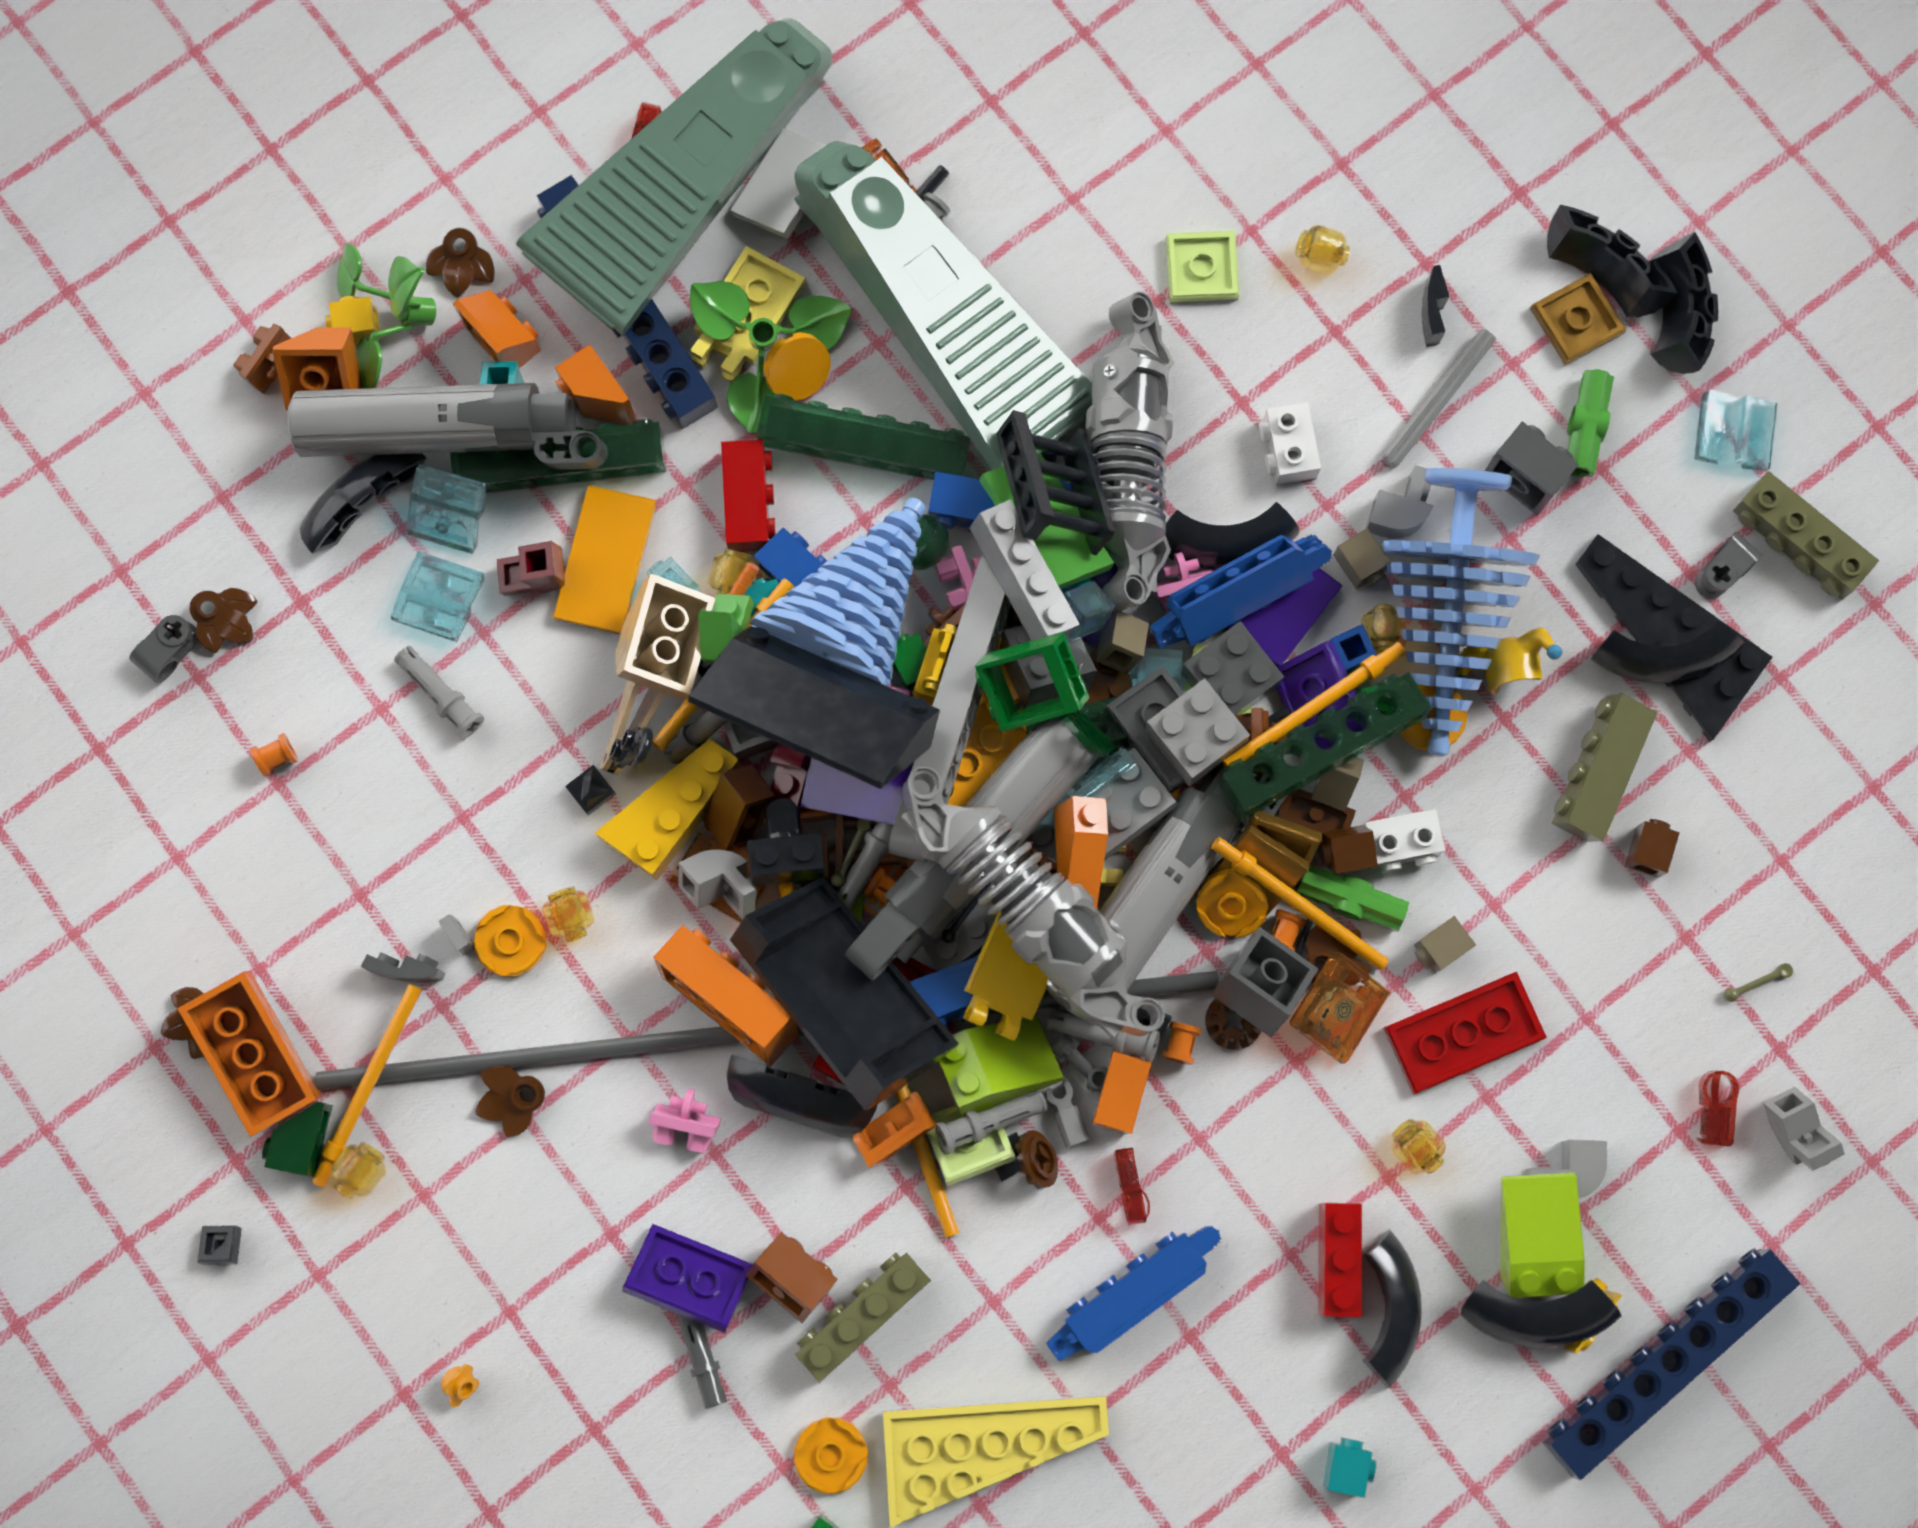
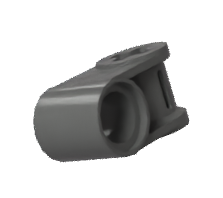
(1729, 565)
(161, 650)

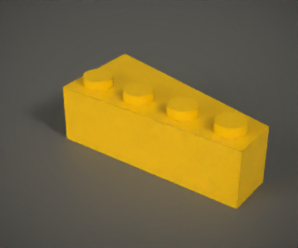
(668, 812)

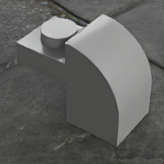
(1401, 516)
(717, 876)
(1800, 1131)
(1584, 1158)

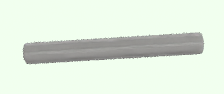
(1438, 398)

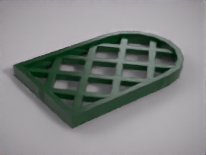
(1088, 733)

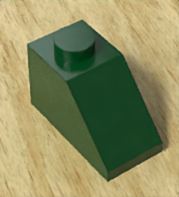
(299, 1141)

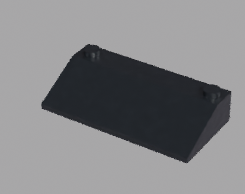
(816, 707)
(866, 1030)

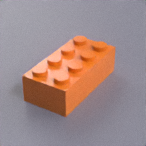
(726, 994)
(249, 1052)

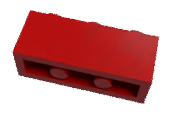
(747, 494)
(1340, 1260)

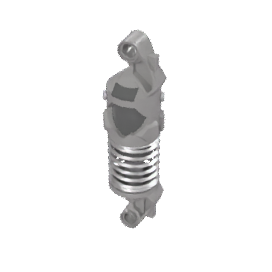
(1130, 440)
(1045, 915)

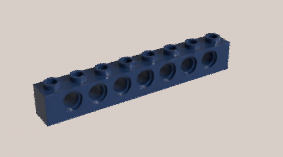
(696, 398)
(1773, 1285)

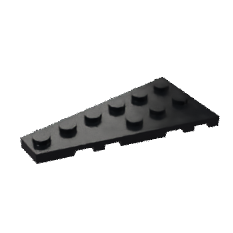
(1665, 616)

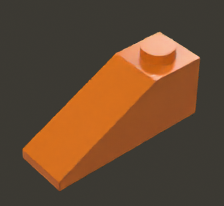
(1081, 841)

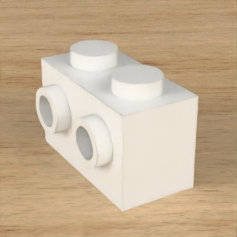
(1290, 443)
(1406, 840)

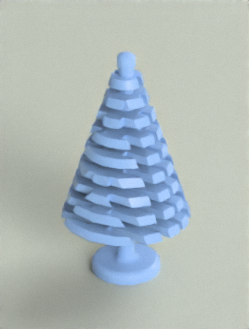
(1456, 575)
(855, 600)

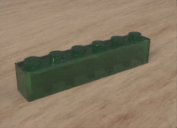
(861, 439)
(631, 452)

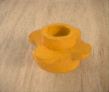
(459, 1384)

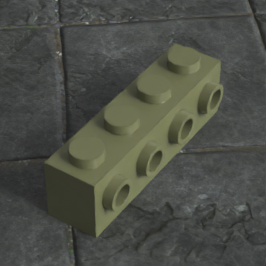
(1805, 536)
(1603, 767)
(863, 1317)

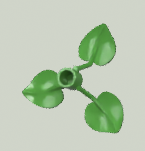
(722, 307)
(409, 309)

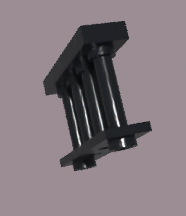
(1033, 495)

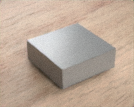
(456, 934)

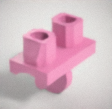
(957, 567)
(1180, 568)
(685, 1116)

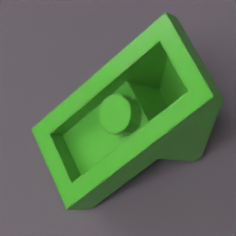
(725, 621)

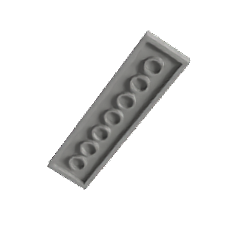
(1132, 807)

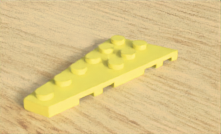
(962, 1449)

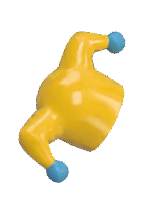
(1514, 658)

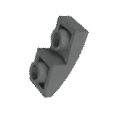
(411, 970)

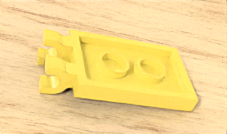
(770, 293)

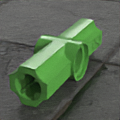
(1589, 420)
(1353, 898)

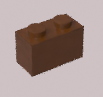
(738, 807)

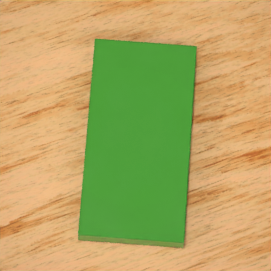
(1062, 549)

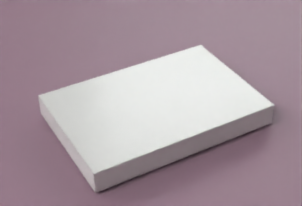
(772, 189)

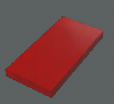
(1465, 1033)

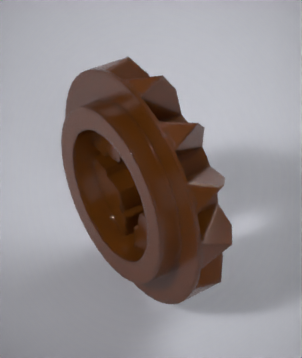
(1230, 1038)
(1035, 1148)

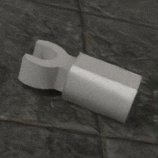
(1068, 1117)

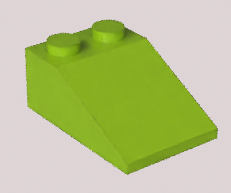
(995, 1069)
(1541, 1235)

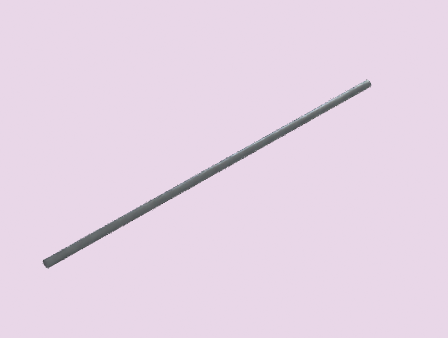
(658, 1042)

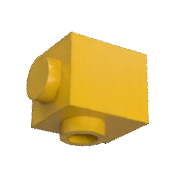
(355, 313)

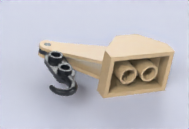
(656, 651)

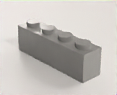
(1022, 573)

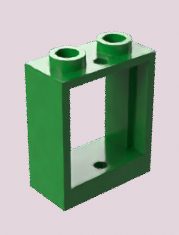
(1062, 670)

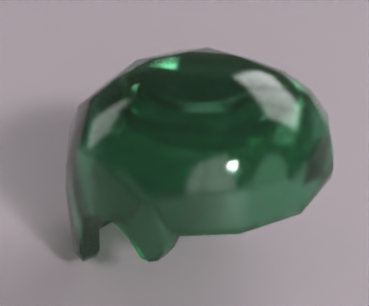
(931, 544)

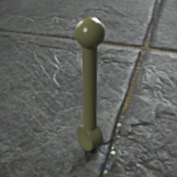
(863, 826)
(1784, 971)

